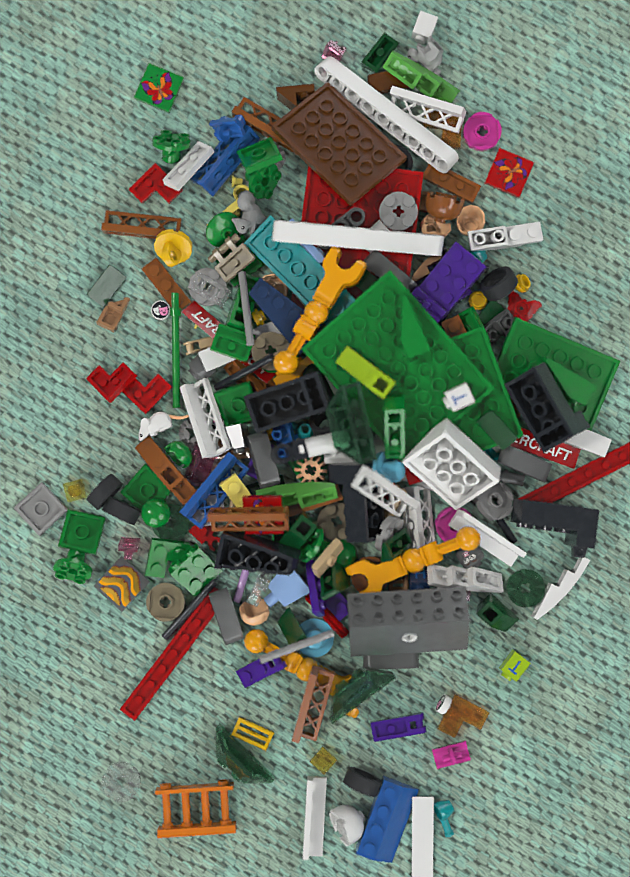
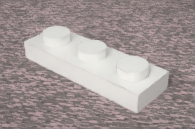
(188, 166)

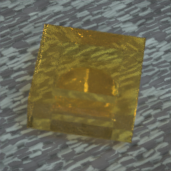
(75, 490)
(323, 760)

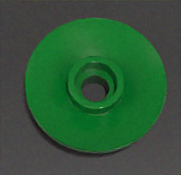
(220, 228)

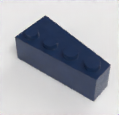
(278, 309)

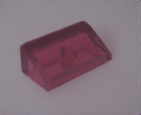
(199, 468)

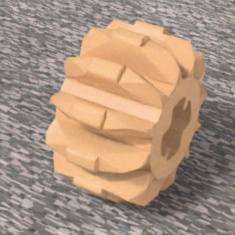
(313, 464)

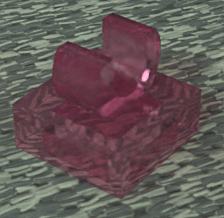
(334, 50)
(129, 546)

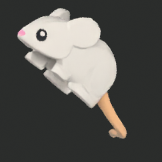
(157, 423)

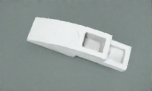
(505, 237)

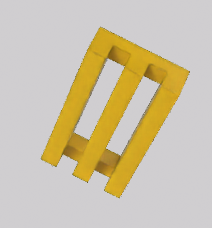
(241, 720)

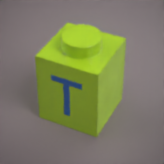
(514, 666)

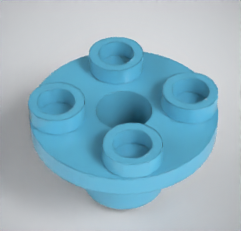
(388, 468)
(311, 628)

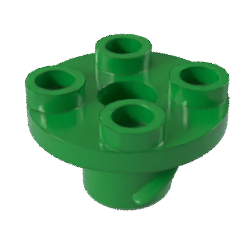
(171, 145)
(263, 181)
(314, 545)
(73, 567)

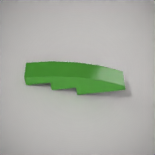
(419, 77)
(303, 493)

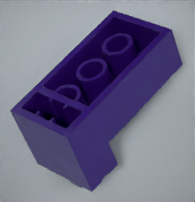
(448, 282)

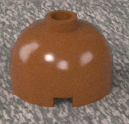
(443, 206)

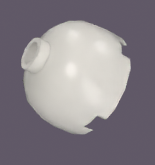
(348, 823)

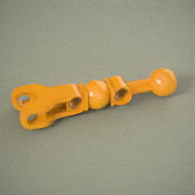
(317, 310)
(412, 560)
(257, 642)

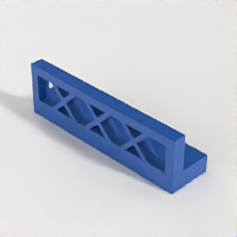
(226, 163)
(208, 486)

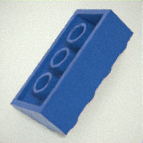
(386, 820)

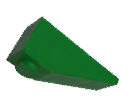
(235, 316)
(412, 336)
(571, 385)
(394, 427)

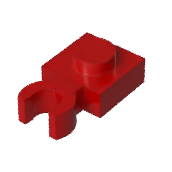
(204, 534)

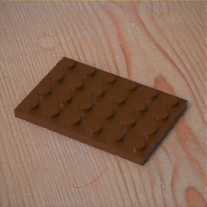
(339, 143)

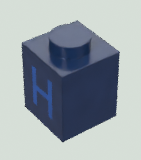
(419, 580)

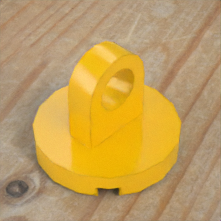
(173, 247)

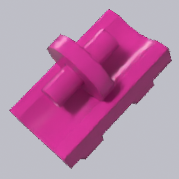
(451, 754)

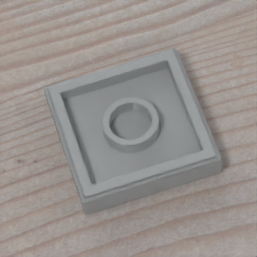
(41, 508)

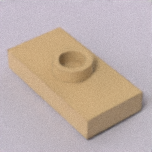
(327, 558)

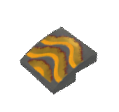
(121, 584)

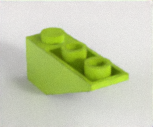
(365, 372)

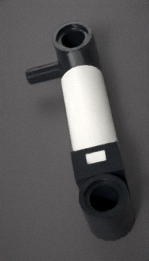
(306, 448)

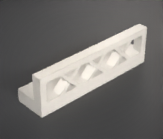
(433, 105)
(202, 420)
(375, 479)
(413, 518)
(490, 540)
(314, 816)

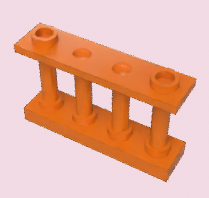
(187, 828)

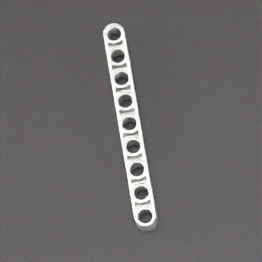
(387, 114)
(357, 238)

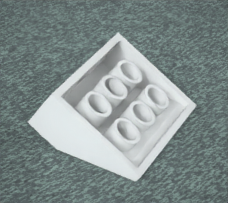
(452, 465)

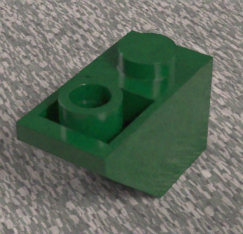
(299, 531)
(496, 613)

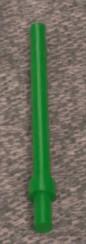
(175, 312)

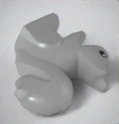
(428, 56)
(252, 214)

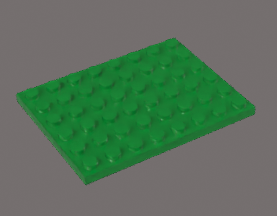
(374, 332)

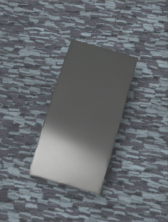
(499, 326)

